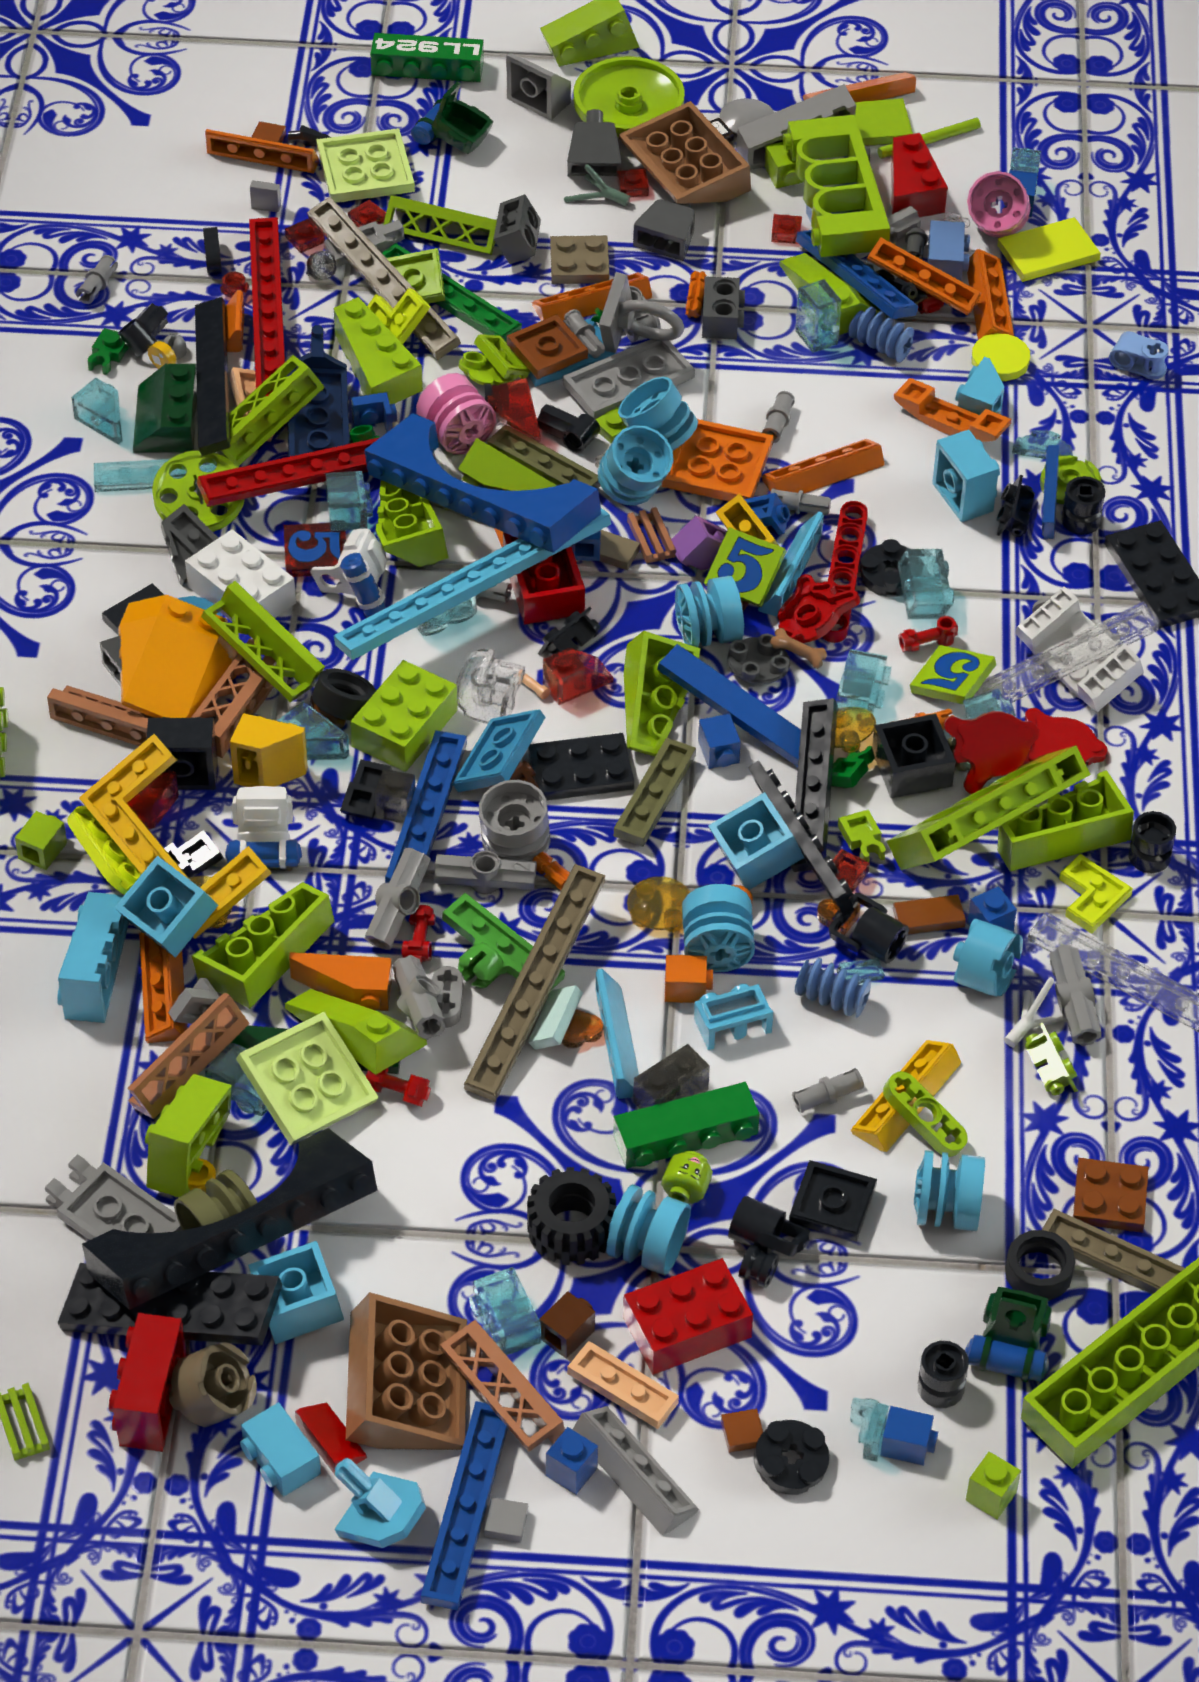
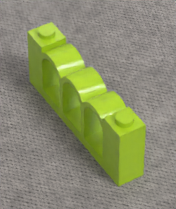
(828, 139)
(988, 808)

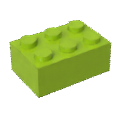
(404, 715)

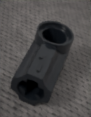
(141, 331)
(573, 430)

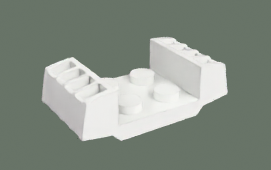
(1062, 619)

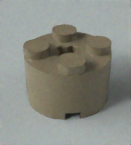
(212, 1384)

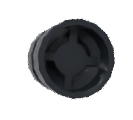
(1083, 505)
(1152, 842)
(943, 1374)

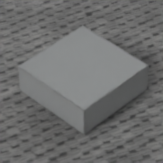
(265, 196)
(506, 1520)

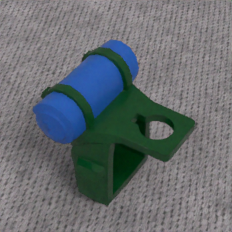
(453, 122)
(1012, 1335)

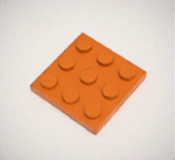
(719, 462)

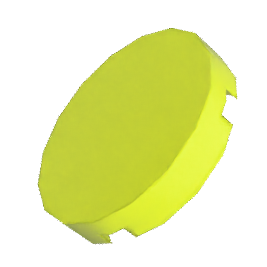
(1006, 353)

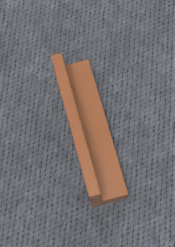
(248, 700)
(98, 714)
(187, 1056)
(509, 1380)

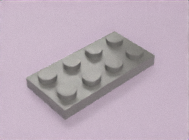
(610, 380)

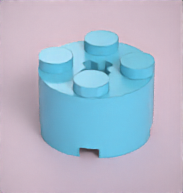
(987, 958)

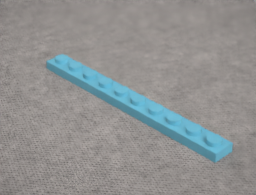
(450, 592)

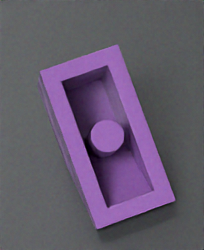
(698, 543)

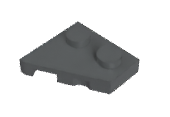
(185, 537)

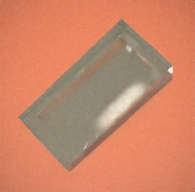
(865, 968)

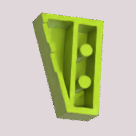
(590, 33)
(184, 1131)

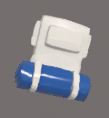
(358, 571)
(263, 826)

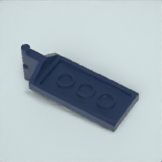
(324, 419)

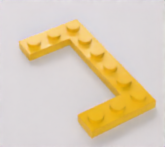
(108, 804)

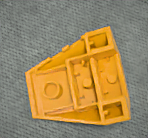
(169, 657)

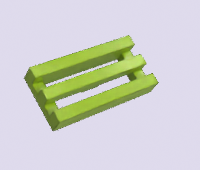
(501, 356)
(13, 1397)

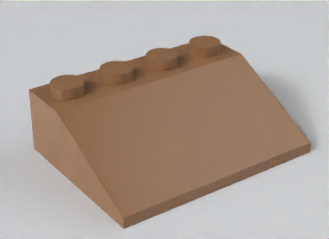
(689, 157)
(400, 1379)

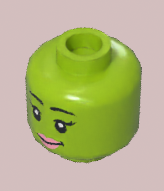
(687, 1177)

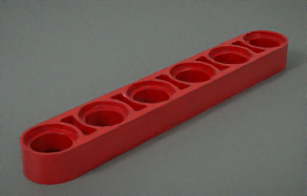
(847, 570)

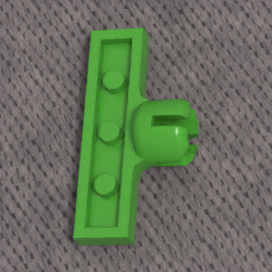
(494, 947)

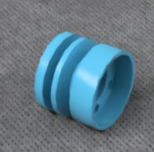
(660, 408)
(635, 465)
(716, 611)
(719, 926)
(950, 1190)
(641, 1227)

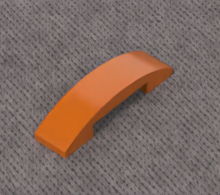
(946, 417)

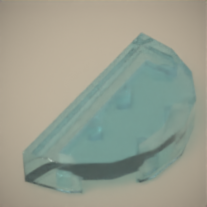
(1037, 442)

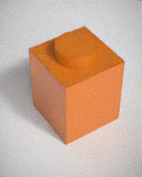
(686, 978)

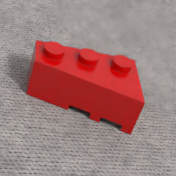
(916, 177)

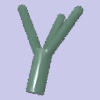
(606, 191)

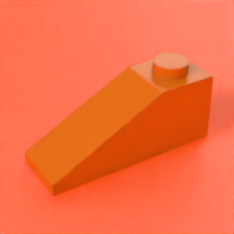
(350, 978)

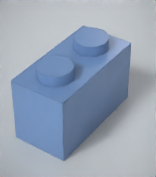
(947, 247)

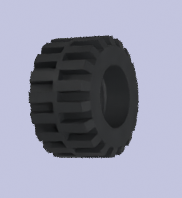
(570, 1192)

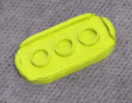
(103, 850)

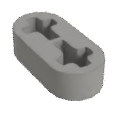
(451, 996)

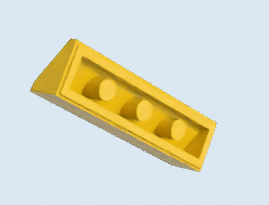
(931, 1068)

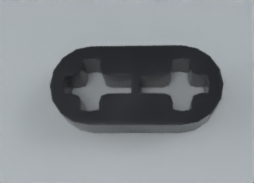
(212, 250)

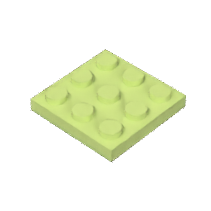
(365, 165)
(307, 1078)

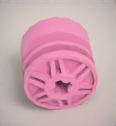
(986, 194)
(457, 412)

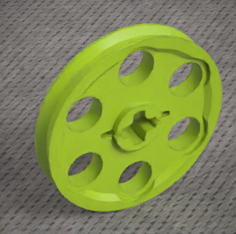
(185, 488)

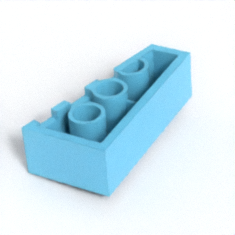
(92, 959)

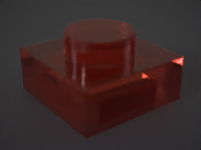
(633, 182)
(367, 213)
(785, 228)
(304, 235)
(850, 868)

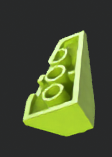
(805, 270)
(498, 471)
(409, 527)
(650, 695)
(369, 1035)

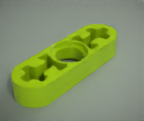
(925, 1099)

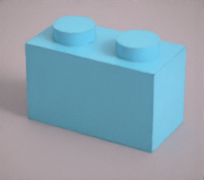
(280, 1450)

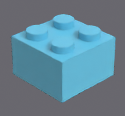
(965, 475)
(756, 841)
(166, 906)
(307, 1292)

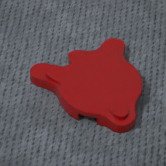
(814, 609)
(1062, 733)
(991, 744)

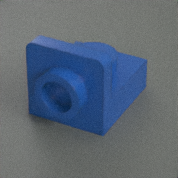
(373, 410)
(770, 511)

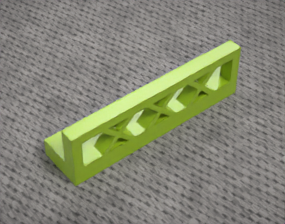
(447, 216)
(270, 412)
(269, 640)

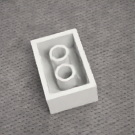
(235, 559)

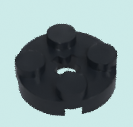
(874, 564)
(806, 1442)

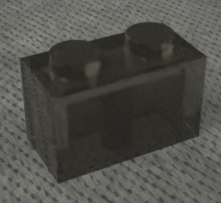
(672, 1078)

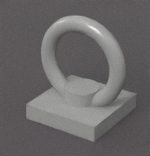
(620, 313)

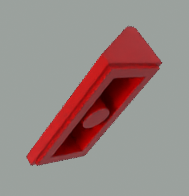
(327, 1435)

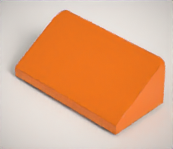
(235, 322)

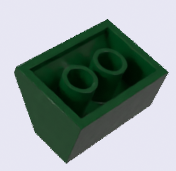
(166, 410)

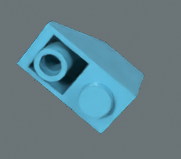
(982, 389)

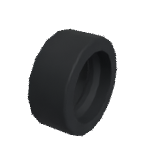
(341, 693)
(1046, 1243)

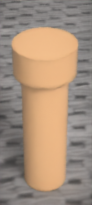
(542, 691)

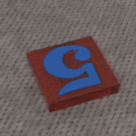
(311, 547)

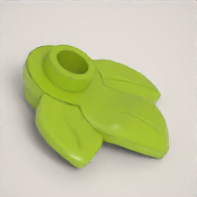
(480, 369)

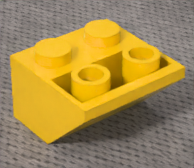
(267, 752)

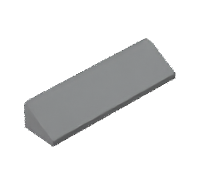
(635, 1470)

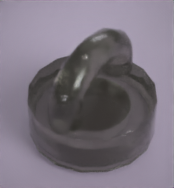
(321, 265)

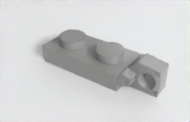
(379, 234)

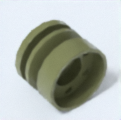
(222, 1199)

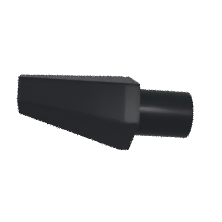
(306, 135)

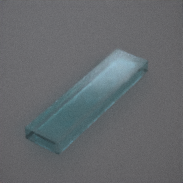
(134, 474)

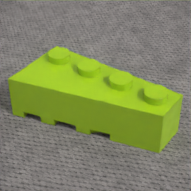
(259, 952)

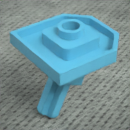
(381, 1508)

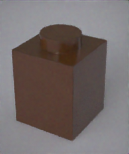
(567, 1324)

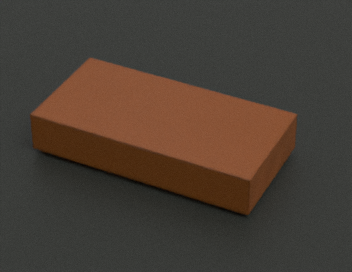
(930, 914)

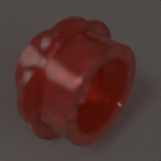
(232, 282)

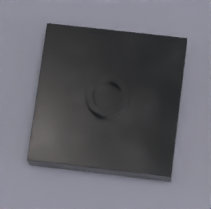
(833, 1200)

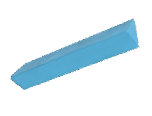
(793, 564)
(616, 1034)

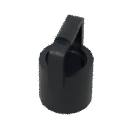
(874, 932)
(762, 1226)

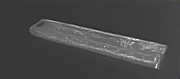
(1072, 653)
(1120, 970)

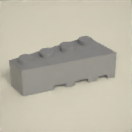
(769, 130)

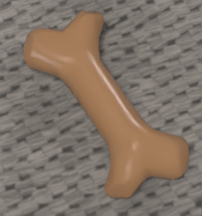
(813, 655)

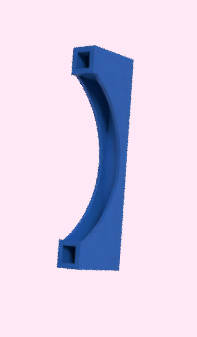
(537, 516)

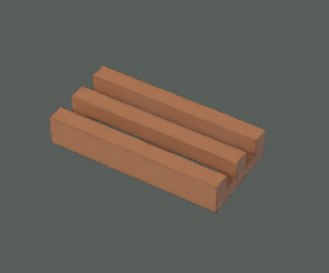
(645, 518)

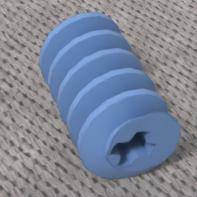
(882, 333)
(833, 988)

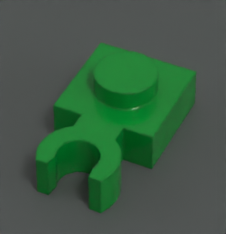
(105, 349)
(852, 768)

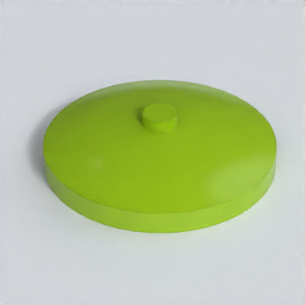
(627, 91)

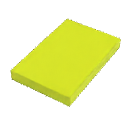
(1048, 249)

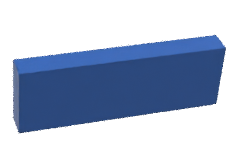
(1050, 492)

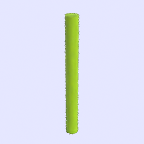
(938, 135)

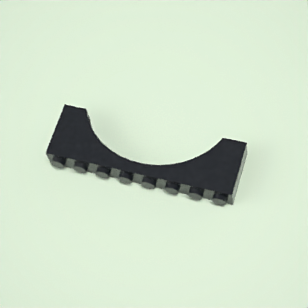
(150, 1264)

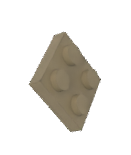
(579, 259)

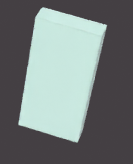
(555, 1017)

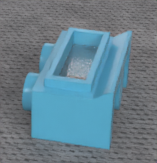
(732, 1011)

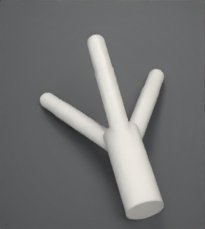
(1026, 1021)

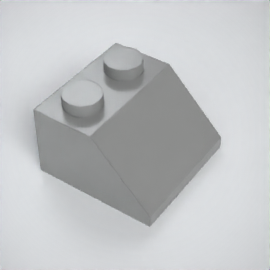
(536, 87)

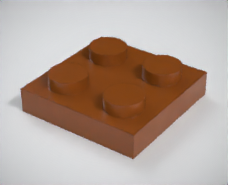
(547, 346)
(1111, 1194)

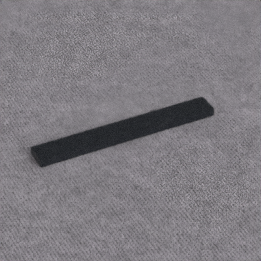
(212, 376)

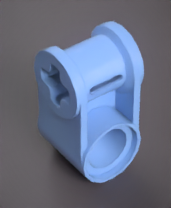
(1138, 353)

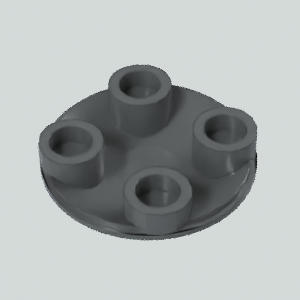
(757, 660)

